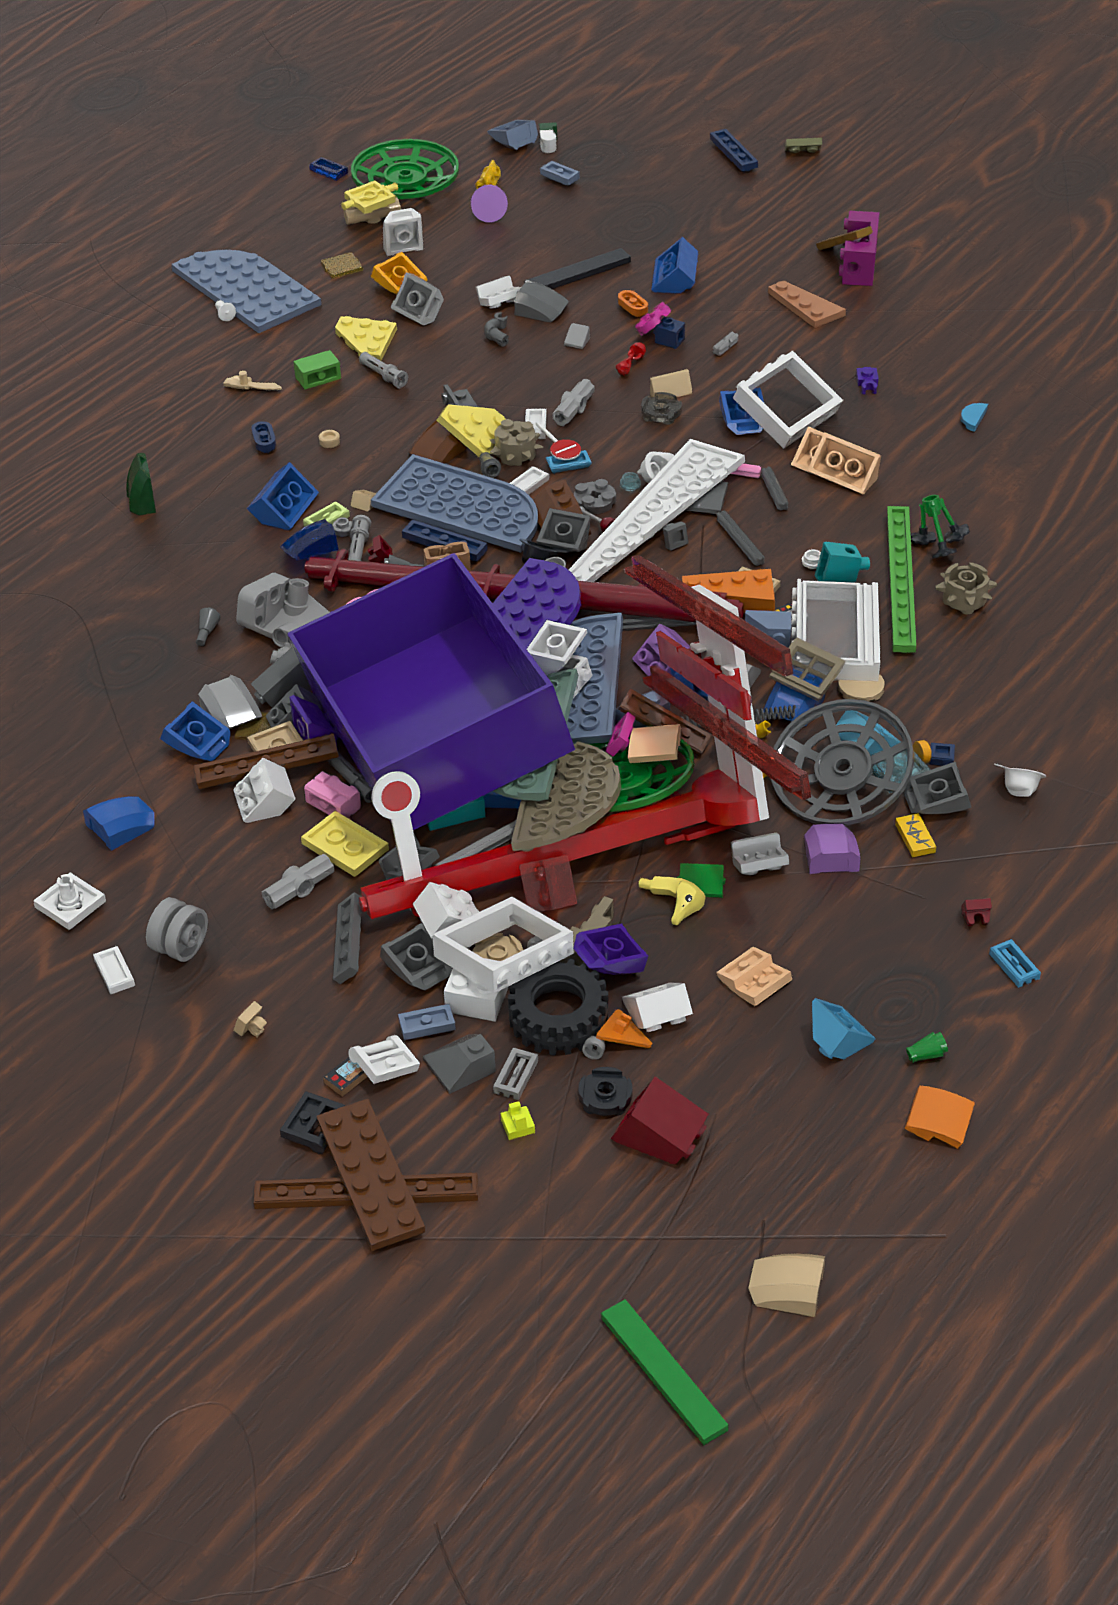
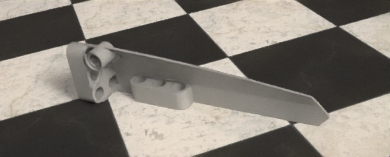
(277, 607)

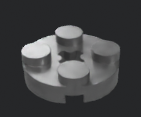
(587, 491)

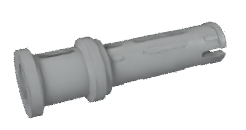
(369, 360)
(359, 536)

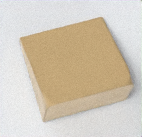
(362, 499)

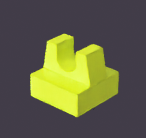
(517, 1121)

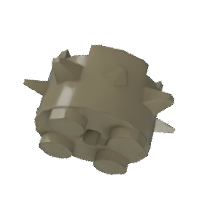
(515, 442)
(966, 587)

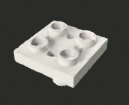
(66, 896)

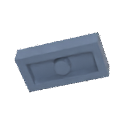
(559, 173)
(426, 1022)

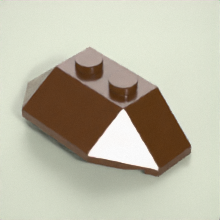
(557, 497)

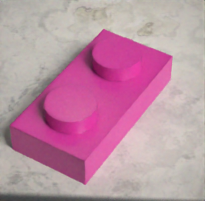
(620, 735)

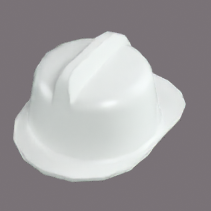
(653, 464)
(1021, 781)

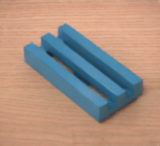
(1010, 964)

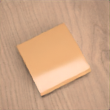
(654, 743)
(754, 976)

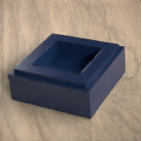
(942, 754)

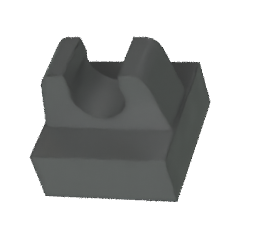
(675, 535)

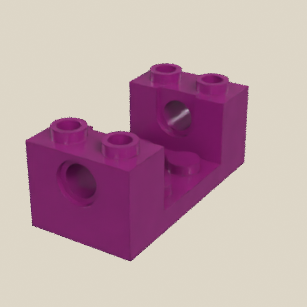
(861, 250)

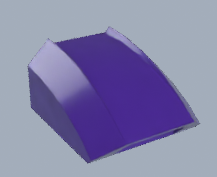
(610, 950)

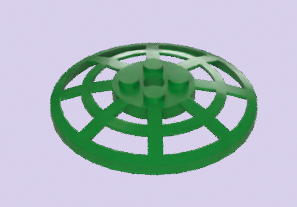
(407, 174)
(638, 778)

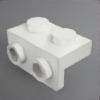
(497, 291)

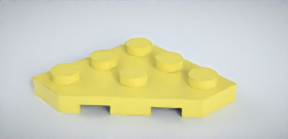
(366, 335)
(472, 425)

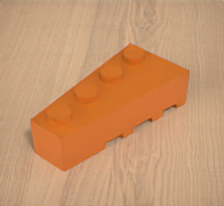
(750, 587)

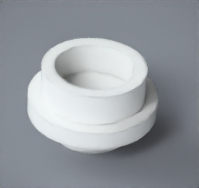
(811, 558)

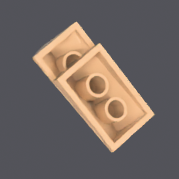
(837, 460)

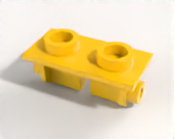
(489, 176)

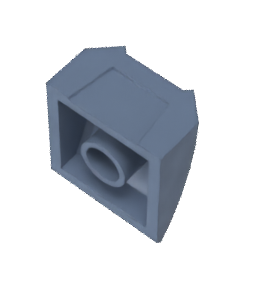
(515, 133)

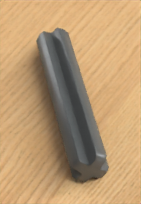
(774, 488)

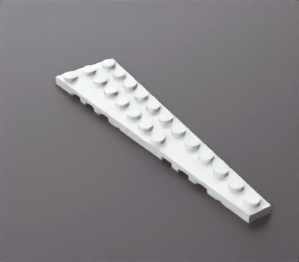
(671, 491)

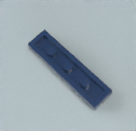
(734, 150)
(432, 536)

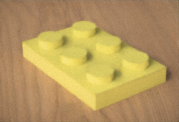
(345, 843)

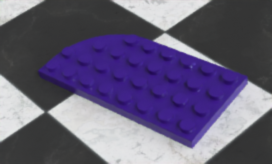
(536, 595)

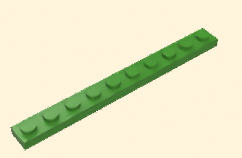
(901, 580)

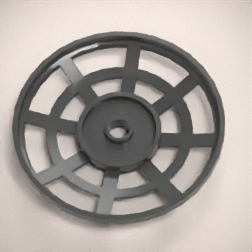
(849, 753)

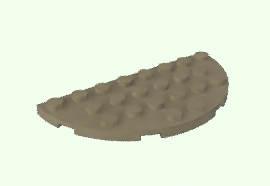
(580, 795)

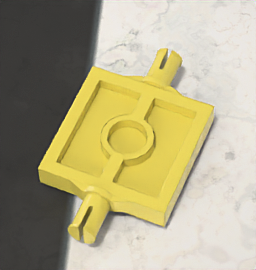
(370, 197)

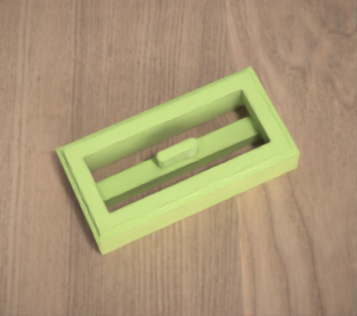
(330, 513)

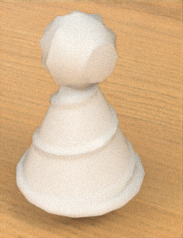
(226, 311)

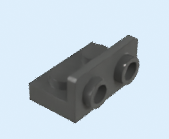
(459, 397)

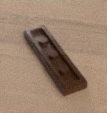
(653, 714)

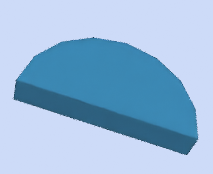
(973, 414)

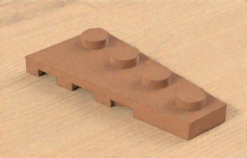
(805, 304)

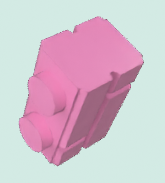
(332, 795)

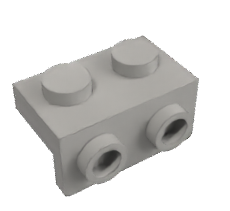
(758, 853)

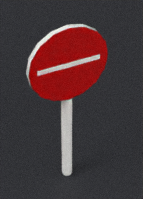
(562, 449)

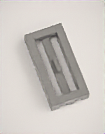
(509, 1089)

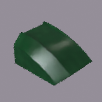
(139, 487)

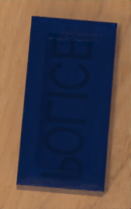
(328, 168)

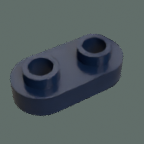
(263, 436)

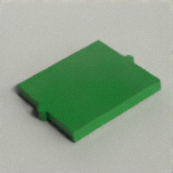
(705, 876)

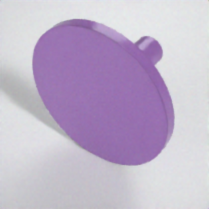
(489, 203)

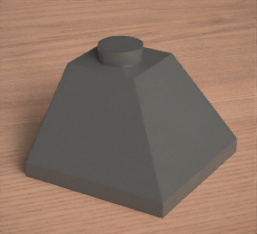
(462, 1062)

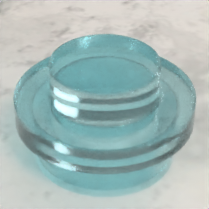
(630, 481)

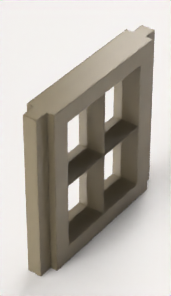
(817, 655)

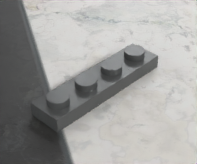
(347, 939)

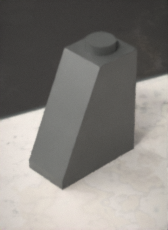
(279, 679)

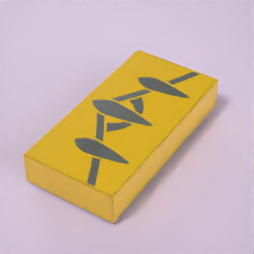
(915, 835)

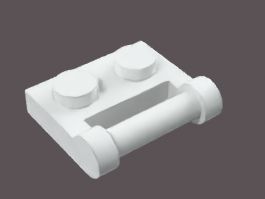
(384, 1059)

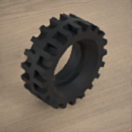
(558, 1031)

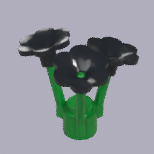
(932, 505)

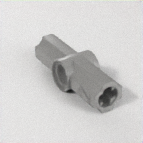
(573, 402)
(298, 881)

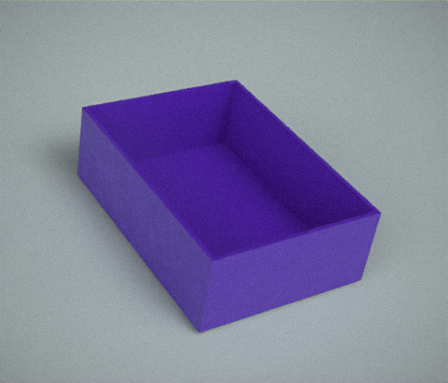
(433, 688)

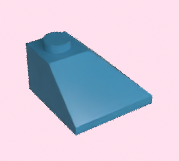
(837, 1030)

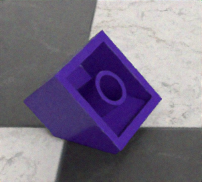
(310, 720)

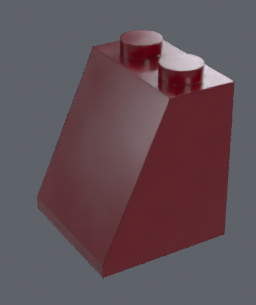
(661, 1123)

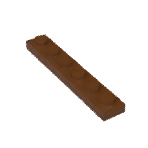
(287, 756)

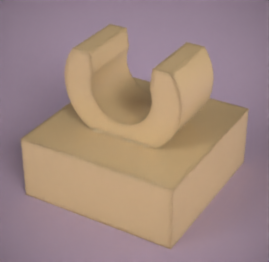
(251, 1021)

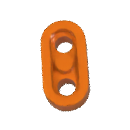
(633, 303)

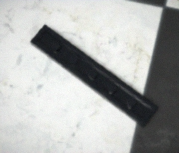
(583, 269)

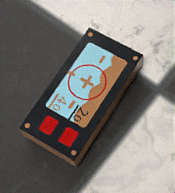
(344, 1077)

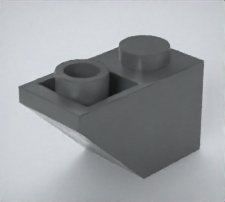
(282, 711)

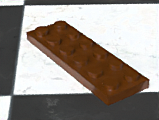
(370, 1174)

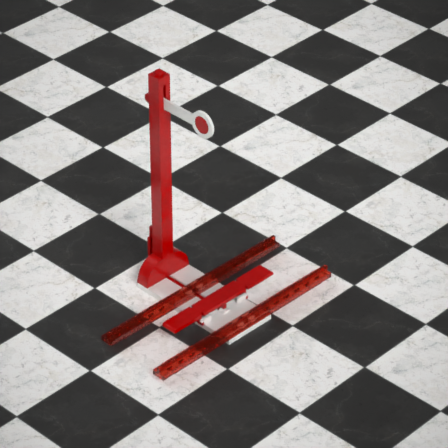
(720, 797)

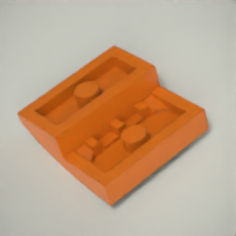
(939, 1115)

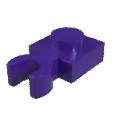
(867, 378)

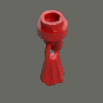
(635, 352)

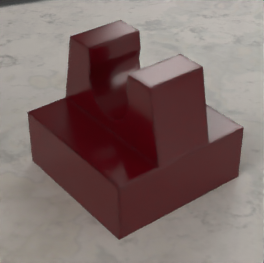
(379, 550)
(977, 907)

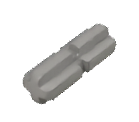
(724, 344)

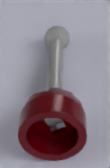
(604, 523)

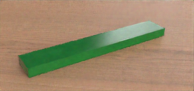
(665, 1372)

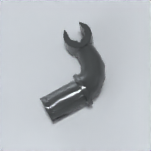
(492, 332)

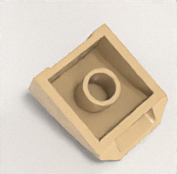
(787, 1282)

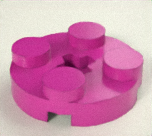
(649, 321)

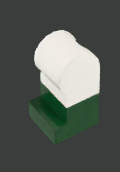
(548, 137)

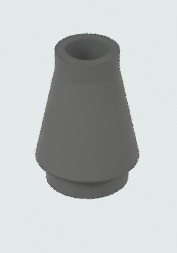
(489, 465)

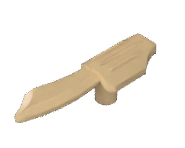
(244, 382)

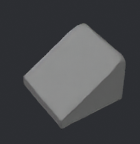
(577, 336)

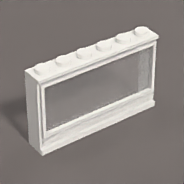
(840, 621)

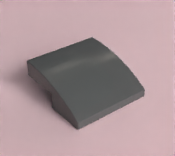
(712, 500)

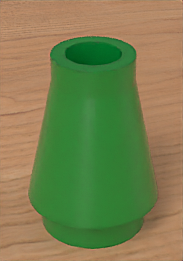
(927, 1048)

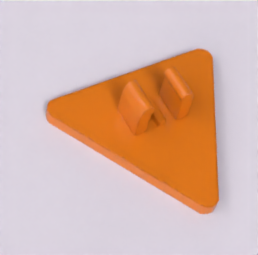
(622, 1030)

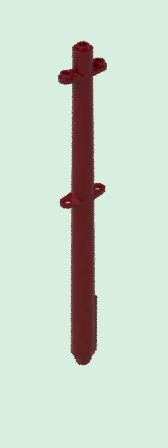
(594, 595)

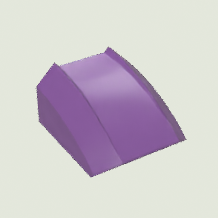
(831, 849)

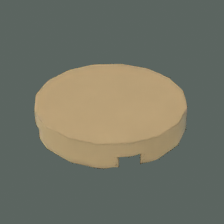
(862, 689)
(498, 947)

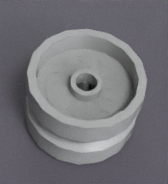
(176, 929)

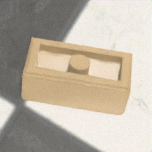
(674, 383)

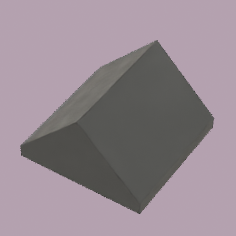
(565, 530)

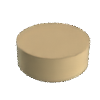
(329, 438)

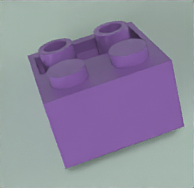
(649, 655)

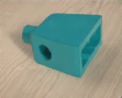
(840, 563)

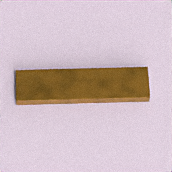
(854, 235)

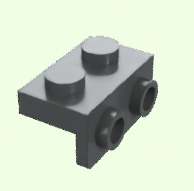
(391, 864)

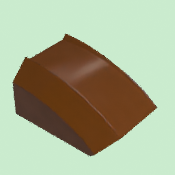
(437, 444)

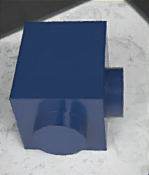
(669, 332)

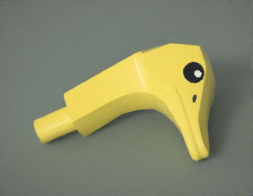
(688, 895)

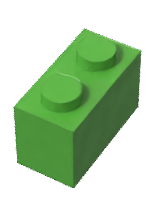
(317, 369)

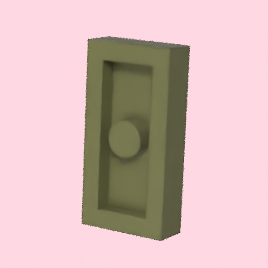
(808, 144)

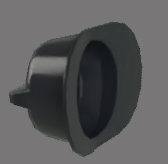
(537, 551)

